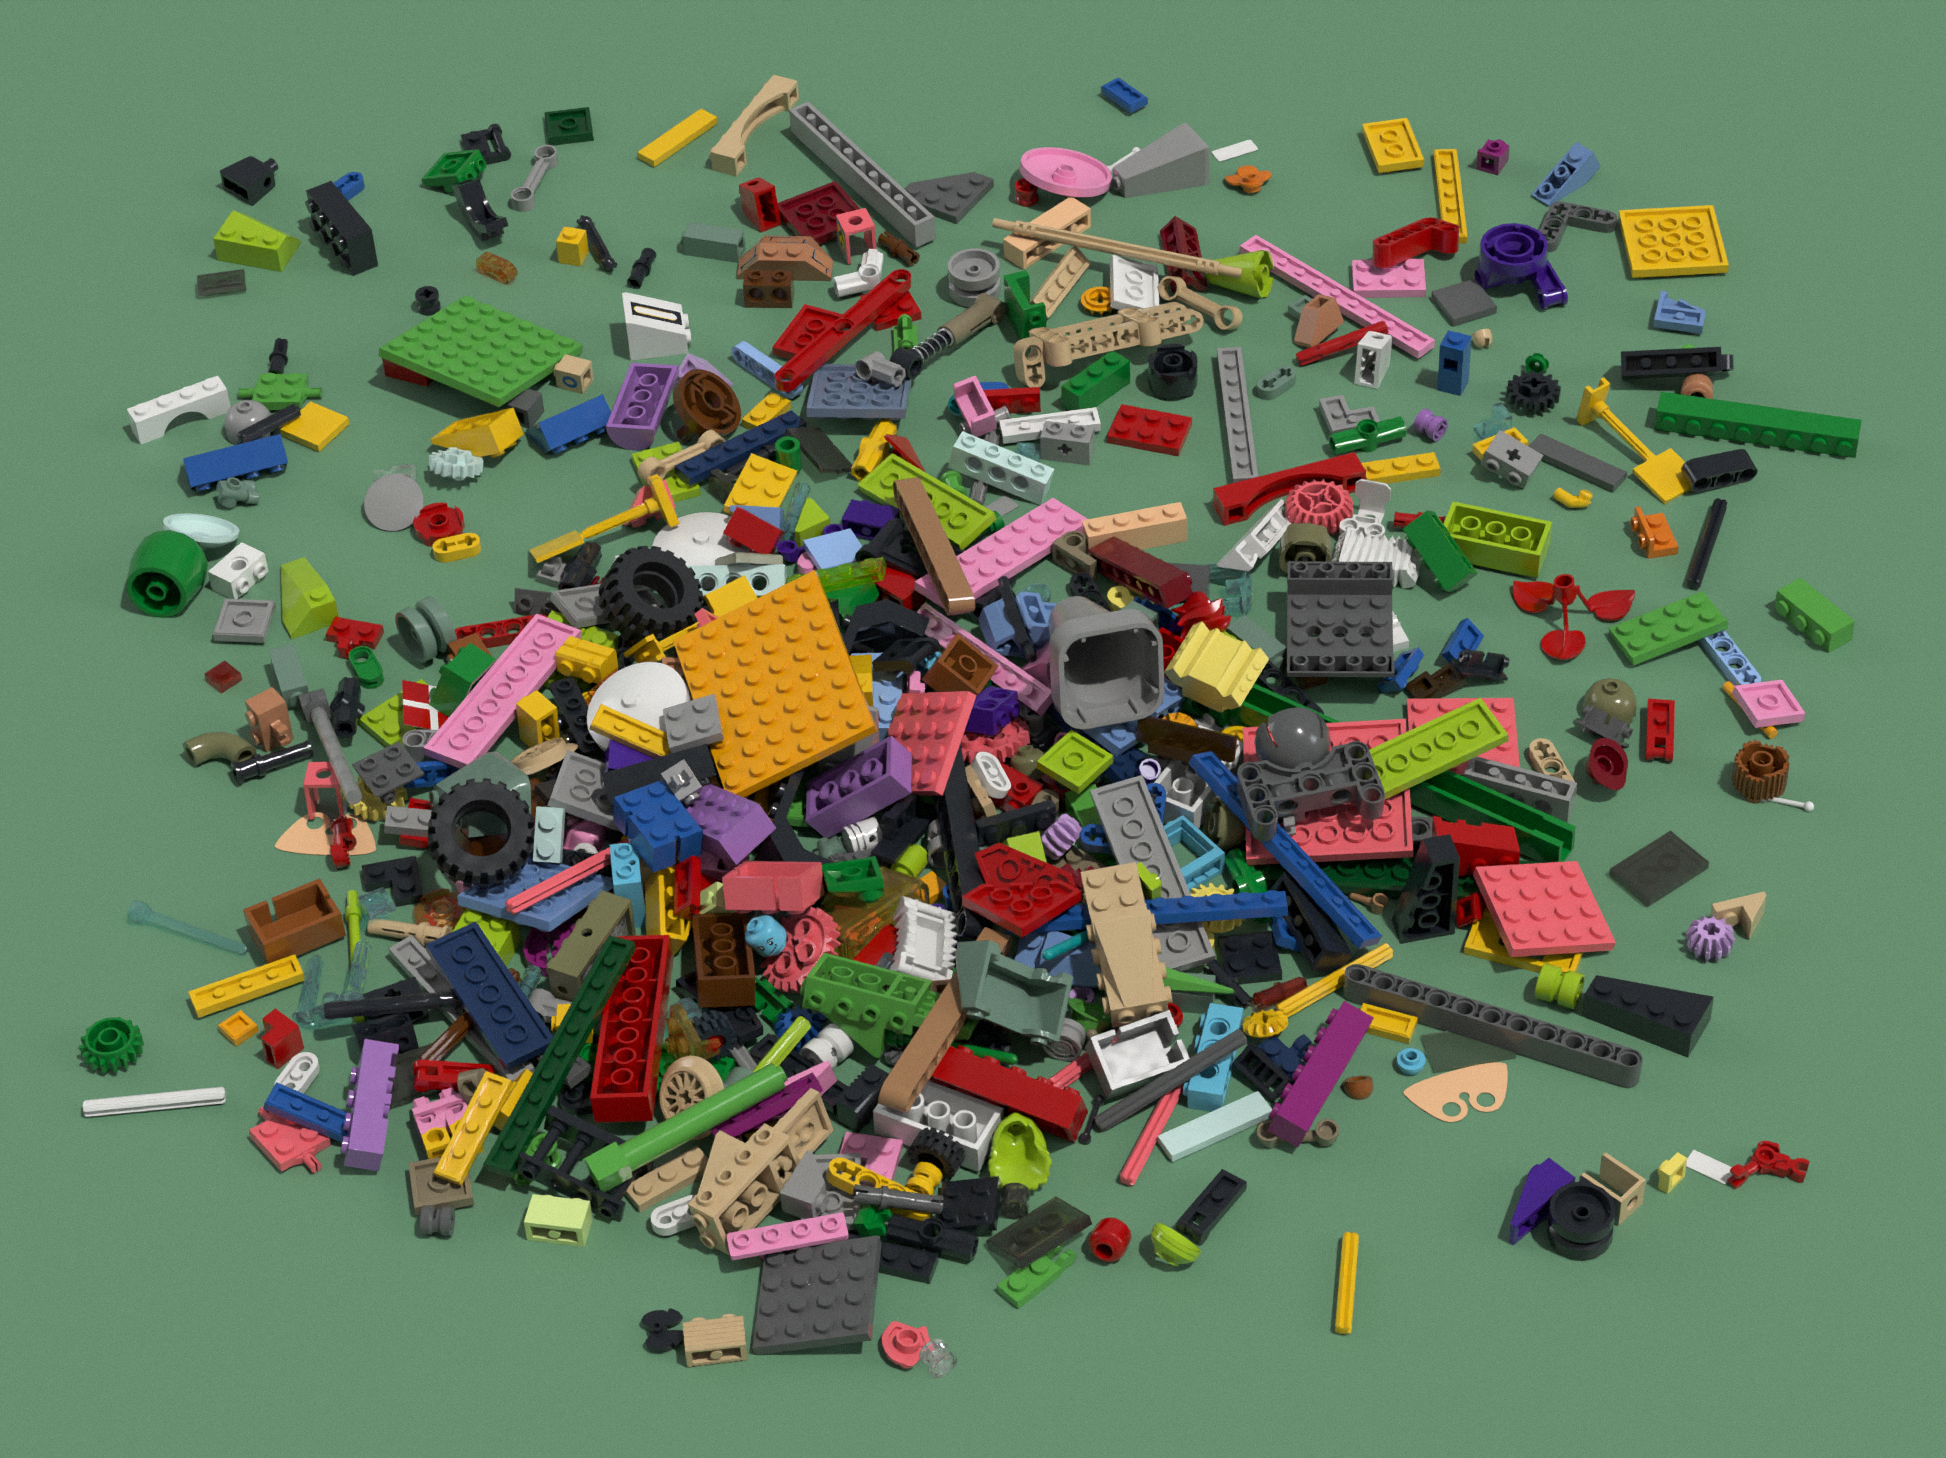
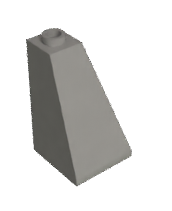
(1165, 165)

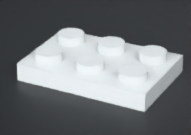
(1133, 284)

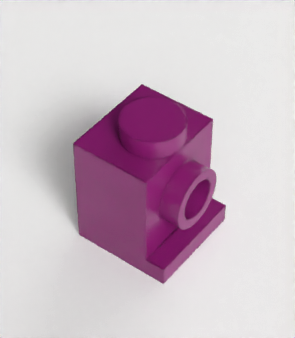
(1494, 150)

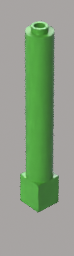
(616, 1163)

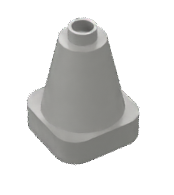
(1104, 664)

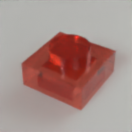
(223, 676)

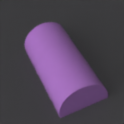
(641, 404)

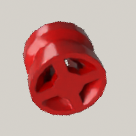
(1026, 193)

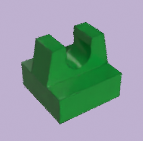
(871, 1220)

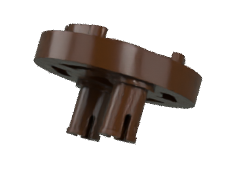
(693, 407)

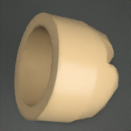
(1482, 338)

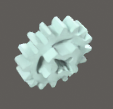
(455, 463)

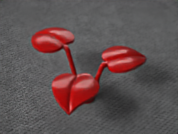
(1566, 644)

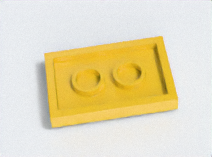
(1393, 145)
(761, 484)

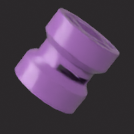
(1431, 425)

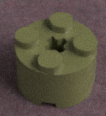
(1304, 543)

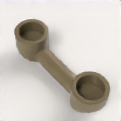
(1324, 1135)

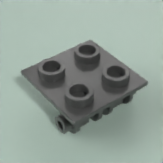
(388, 771)

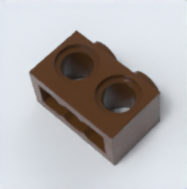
(768, 289)

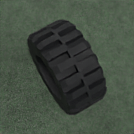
(663, 574)
(481, 869)

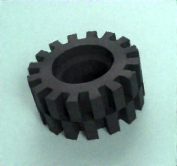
(938, 1150)

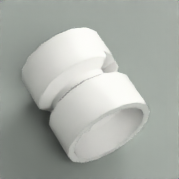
(829, 1045)

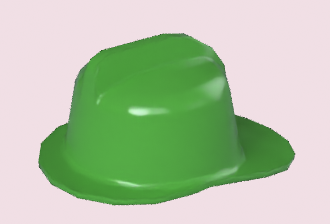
(1089, 1015)

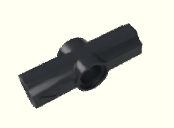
(581, 567)
(347, 707)
(932, 1236)

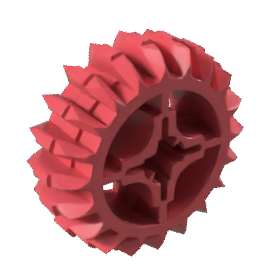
(1319, 504)

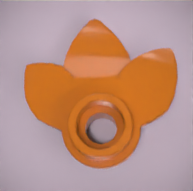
(1248, 178)

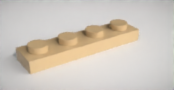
(1061, 280)

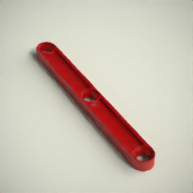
(833, 339)

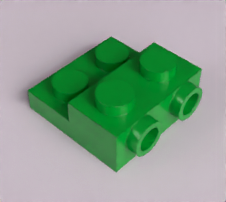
(454, 168)

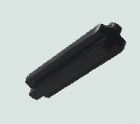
(269, 424)

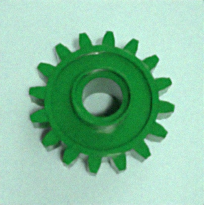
(111, 1044)

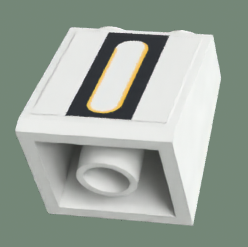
(655, 327)

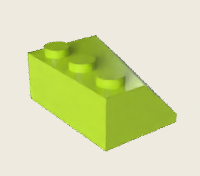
(254, 243)

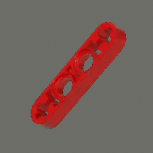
(498, 628)

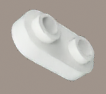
(991, 775)
(294, 1074)
(675, 1214)

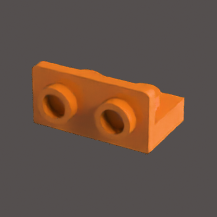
(1653, 534)

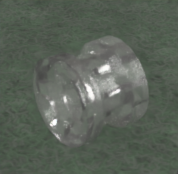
(937, 1358)

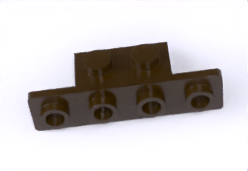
(1181, 741)

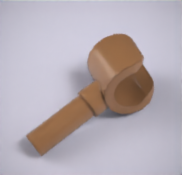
(1376, 903)

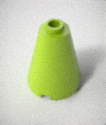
(1254, 275)

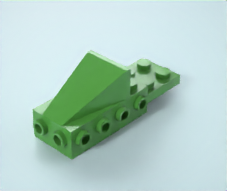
(862, 1006)

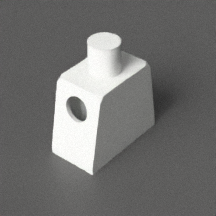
(1372, 350)

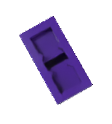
(993, 710)

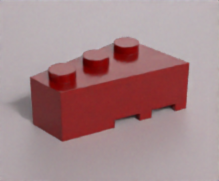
(1480, 844)

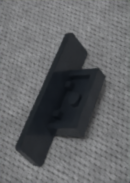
(573, 716)
(903, 827)

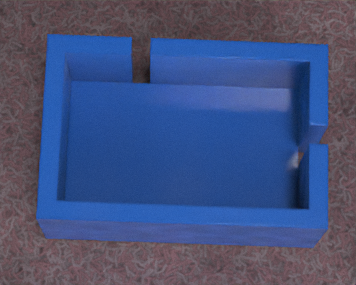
(654, 822)

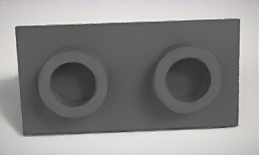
(533, 602)
(1594, 723)

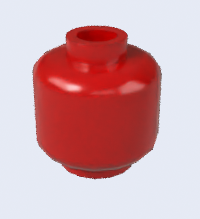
(1110, 1239)

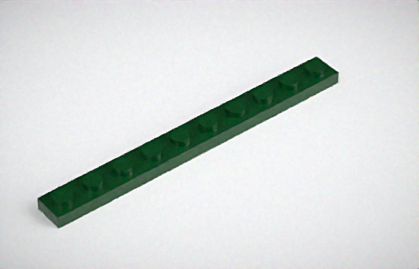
(560, 1056)

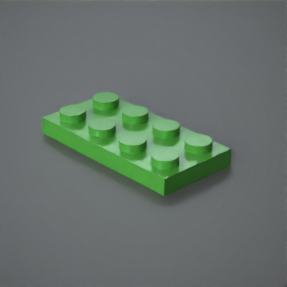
(1668, 628)

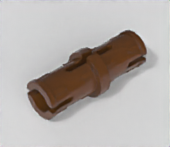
(898, 248)

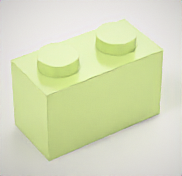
(558, 1220)

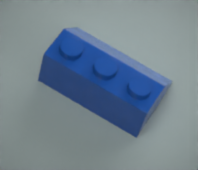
(571, 425)

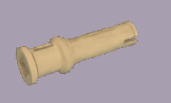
(423, 933)

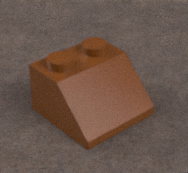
(960, 668)

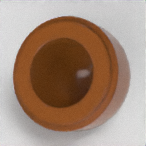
(1358, 1087)

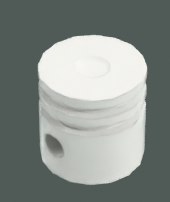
(862, 835)

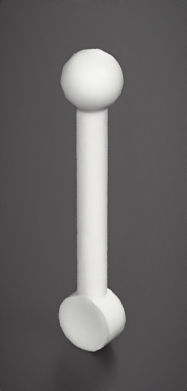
(1134, 150)
(1808, 806)

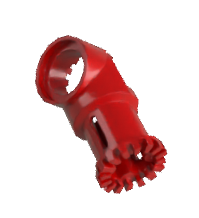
(342, 841)

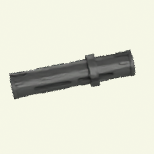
(884, 1197)

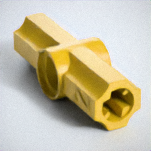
(873, 449)

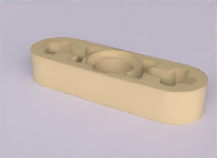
(1552, 759)

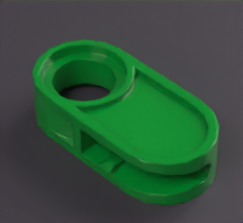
(368, 671)

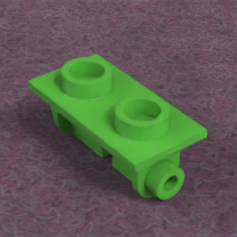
(905, 333)

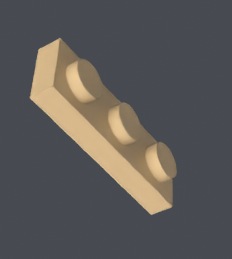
(667, 1179)

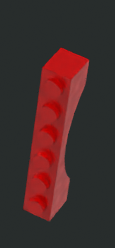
(1241, 499)

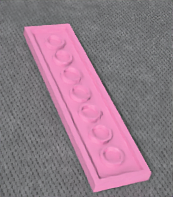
(1011, 548)
(493, 701)

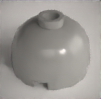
(242, 416)

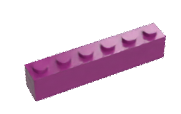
(1320, 1074)

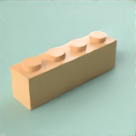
(1067, 215)
(1139, 528)

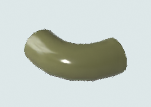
(218, 745)

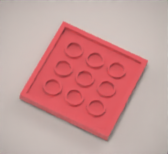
(1424, 710)
(932, 731)
(1544, 908)

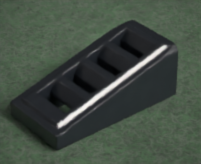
(1246, 1057)

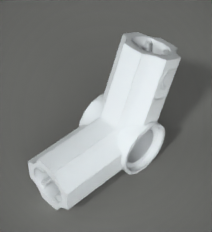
(863, 280)

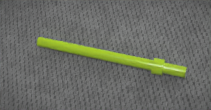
(353, 916)

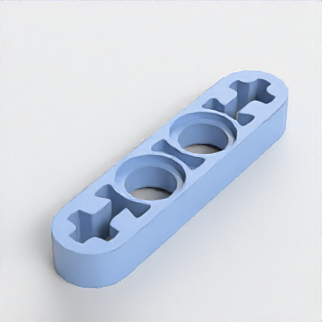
(761, 366)
(1733, 655)

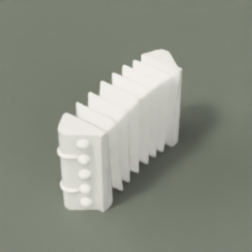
(1365, 549)
(924, 940)

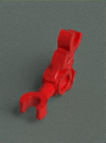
(1767, 1160)

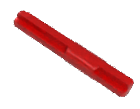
(1338, 344)

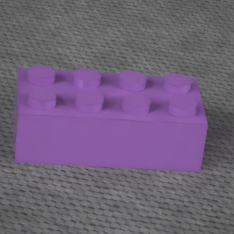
(859, 787)
(729, 823)

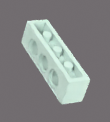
(1001, 468)
(722, 574)

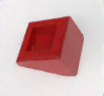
(1470, 909)

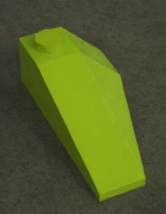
(305, 599)

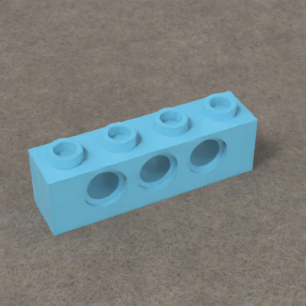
(1209, 1087)

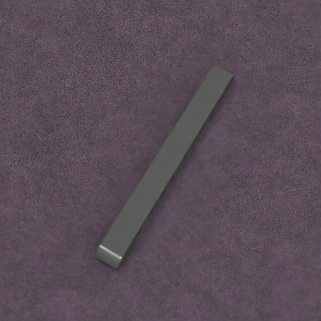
(1494, 1025)

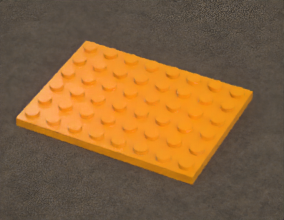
(778, 685)

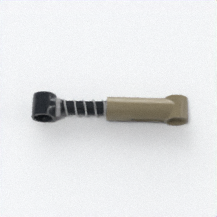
(985, 310)

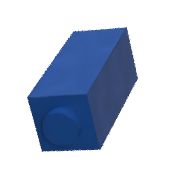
(1454, 363)

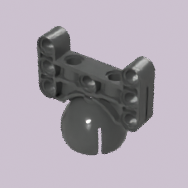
(1304, 773)

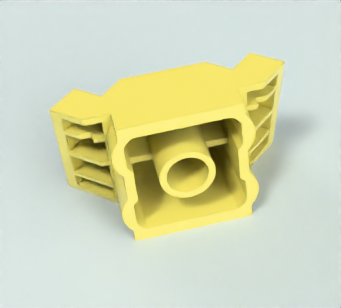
(1215, 668)

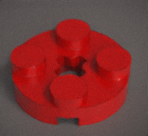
(425, 524)

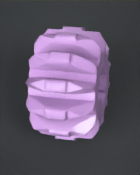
(1060, 836)
(1710, 938)

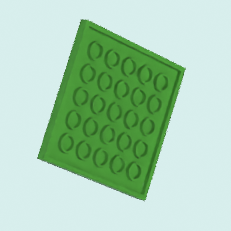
(480, 350)

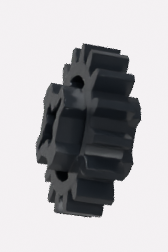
(1533, 391)

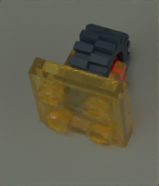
(701, 1037)

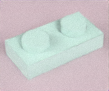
(549, 834)

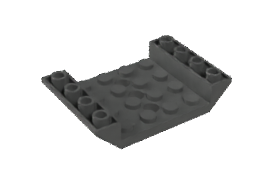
(1340, 600)

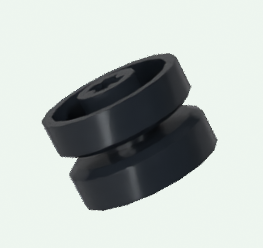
(1581, 1220)

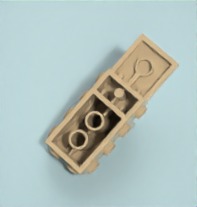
(1124, 945)
(745, 1178)

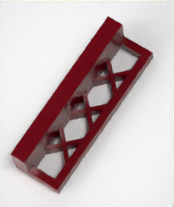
(1176, 240)

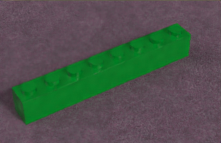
(1758, 424)

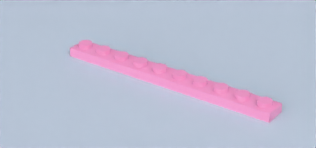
(1349, 303)

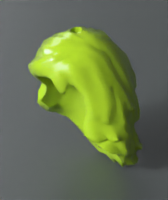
(1019, 1152)

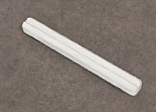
(154, 1101)

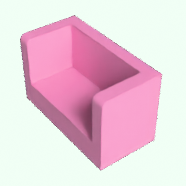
(974, 406)

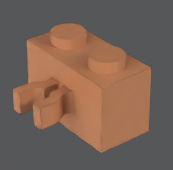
(268, 720)

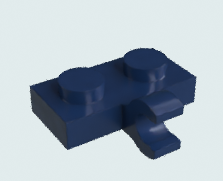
(1286, 1058)

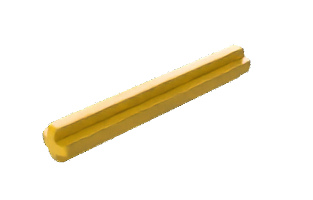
(1347, 1283)

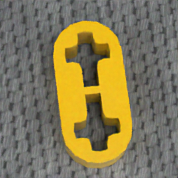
(457, 547)

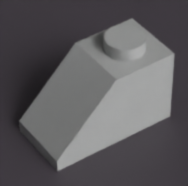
(805, 1190)

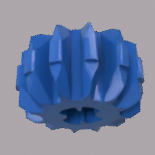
(785, 1020)

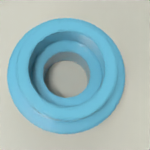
(1411, 1061)

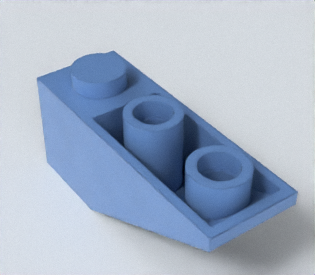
(1568, 175)

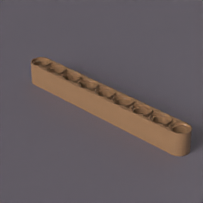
(934, 546)

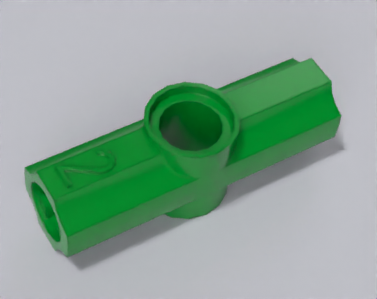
(1367, 435)
(1244, 876)

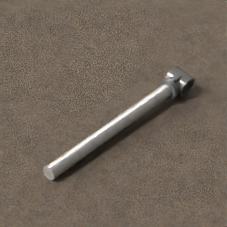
(317, 713)

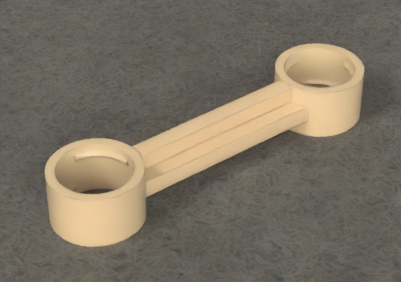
(1200, 303)
(654, 466)

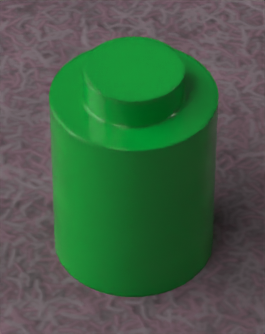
(789, 453)

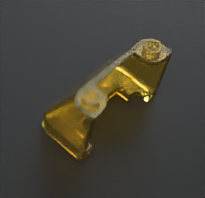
(862, 920)

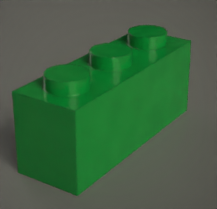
(1096, 382)
(1439, 551)

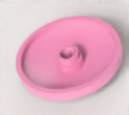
(1065, 172)

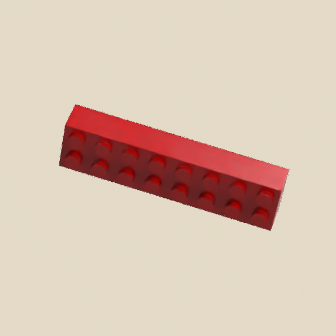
(633, 1035)

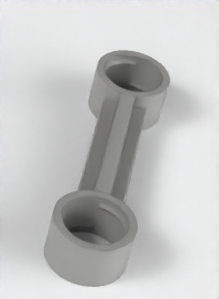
(534, 178)

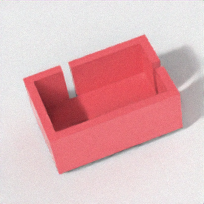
(773, 886)

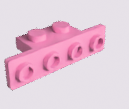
(787, 1236)

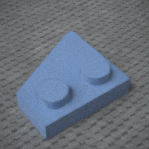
(1678, 315)

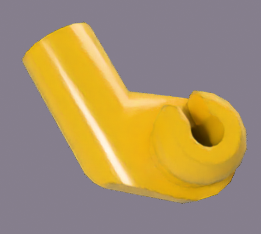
(1573, 501)

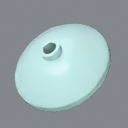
(204, 529)

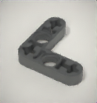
(1605, 221)

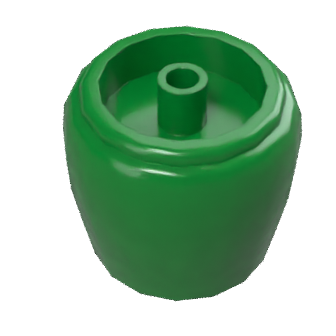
(158, 563)

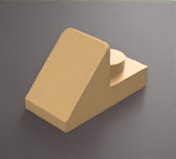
(1741, 910)

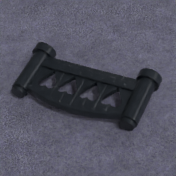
(887, 545)

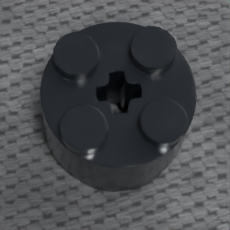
(1173, 372)

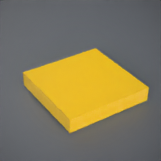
(315, 426)

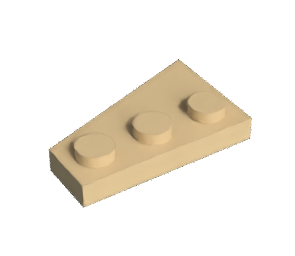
(980, 800)

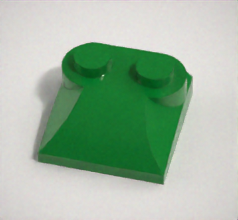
(855, 878)

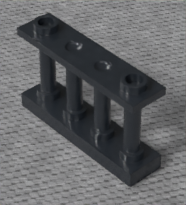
(584, 1137)

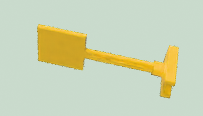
(1658, 472)
(660, 502)
(720, 603)

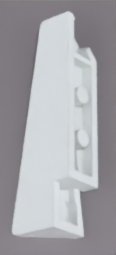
(1257, 540)

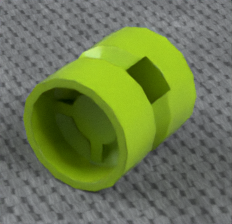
(1561, 986)

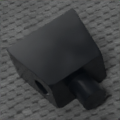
(249, 179)

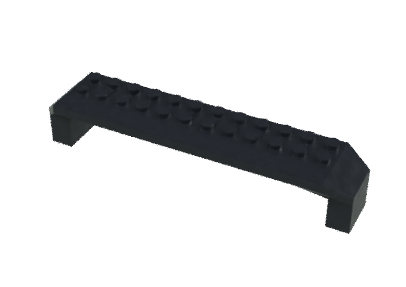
(868, 630)

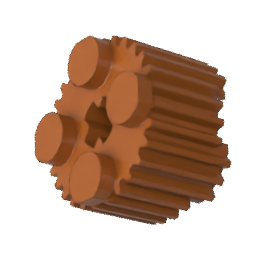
(1760, 771)

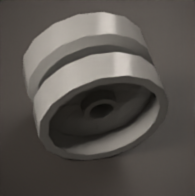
(971, 274)

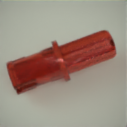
(1278, 992)

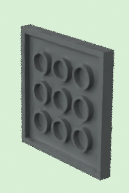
(818, 1296)

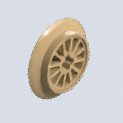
(543, 755)
(685, 1078)

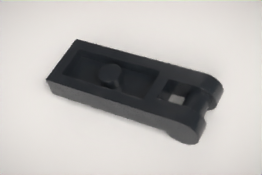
(1211, 1205)

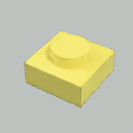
(1671, 1172)

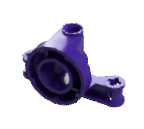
(1519, 254)

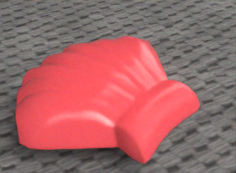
(903, 1343)

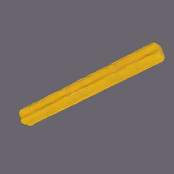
(1332, 981)

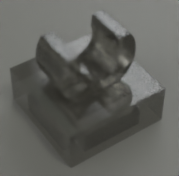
(721, 484)

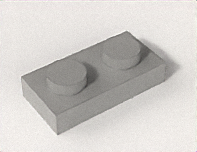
(407, 821)

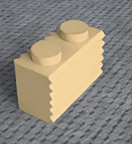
(715, 1340)

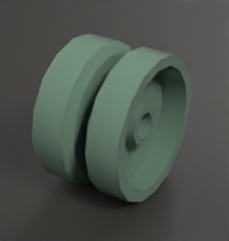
(425, 629)

